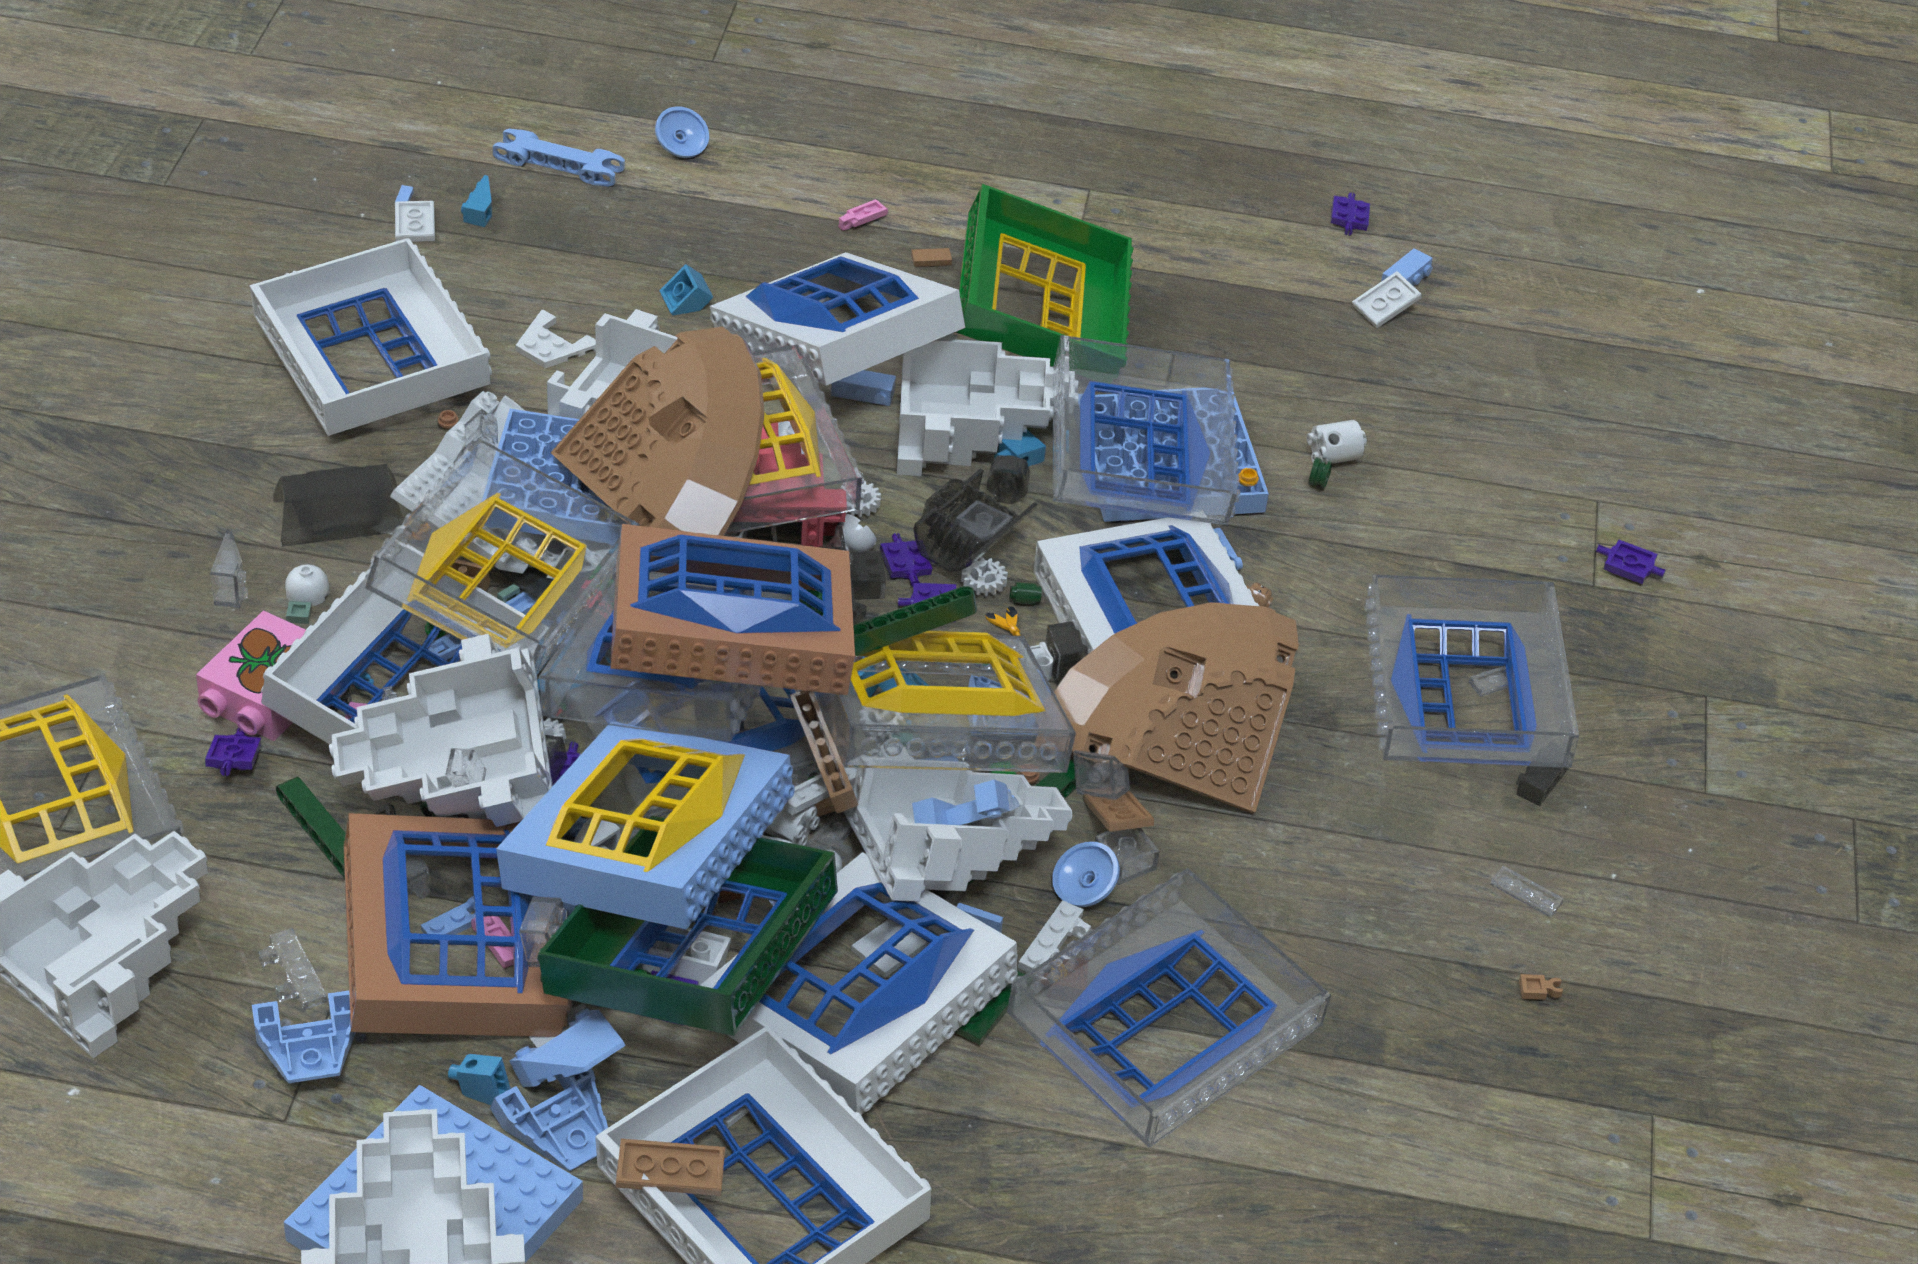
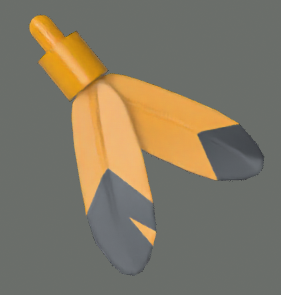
(1008, 623)

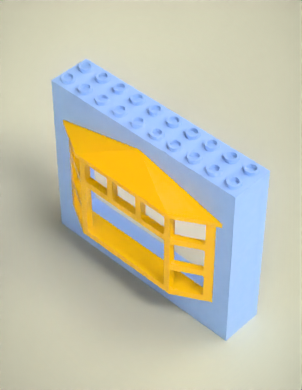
(694, 847)

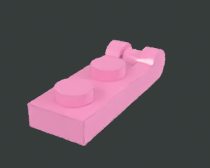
(497, 928)

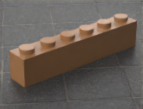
(824, 750)

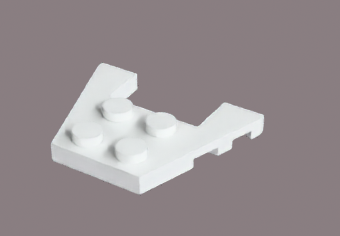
(546, 347)

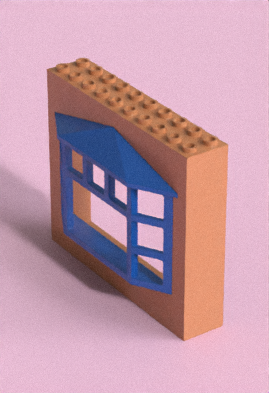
(728, 633)
(379, 937)

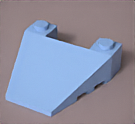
(991, 801)
(309, 1048)
(571, 1052)
(560, 1126)

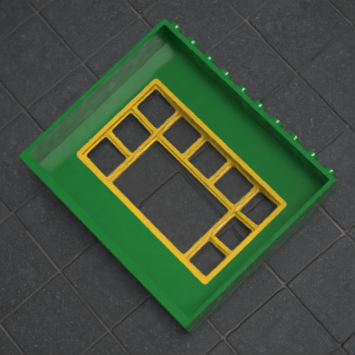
(1099, 289)

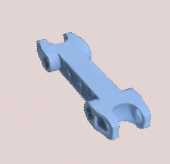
(532, 150)

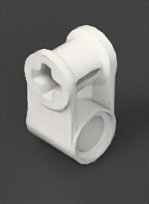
(1043, 658)

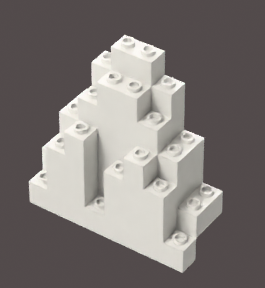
(615, 347)
(966, 400)
(474, 704)
(938, 855)
(94, 932)
(415, 1203)

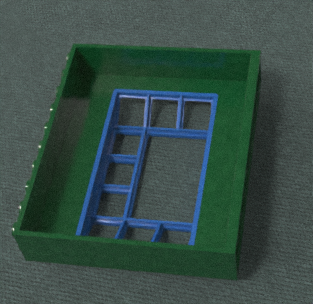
(598, 950)

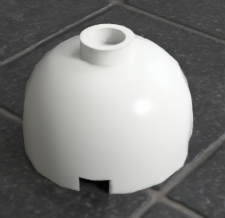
(855, 536)
(307, 584)

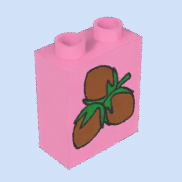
(234, 677)

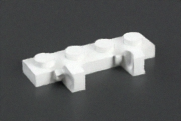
(1063, 923)

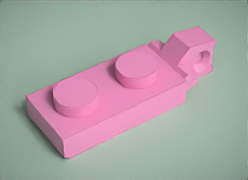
(862, 214)

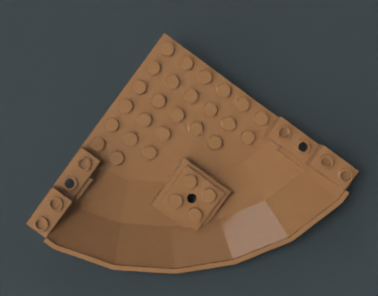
(674, 434)
(1208, 725)

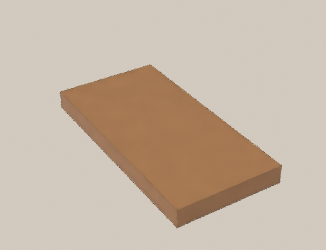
(1120, 813)
(670, 1167)

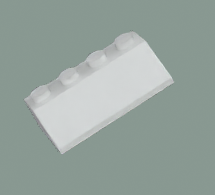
(701, 959)

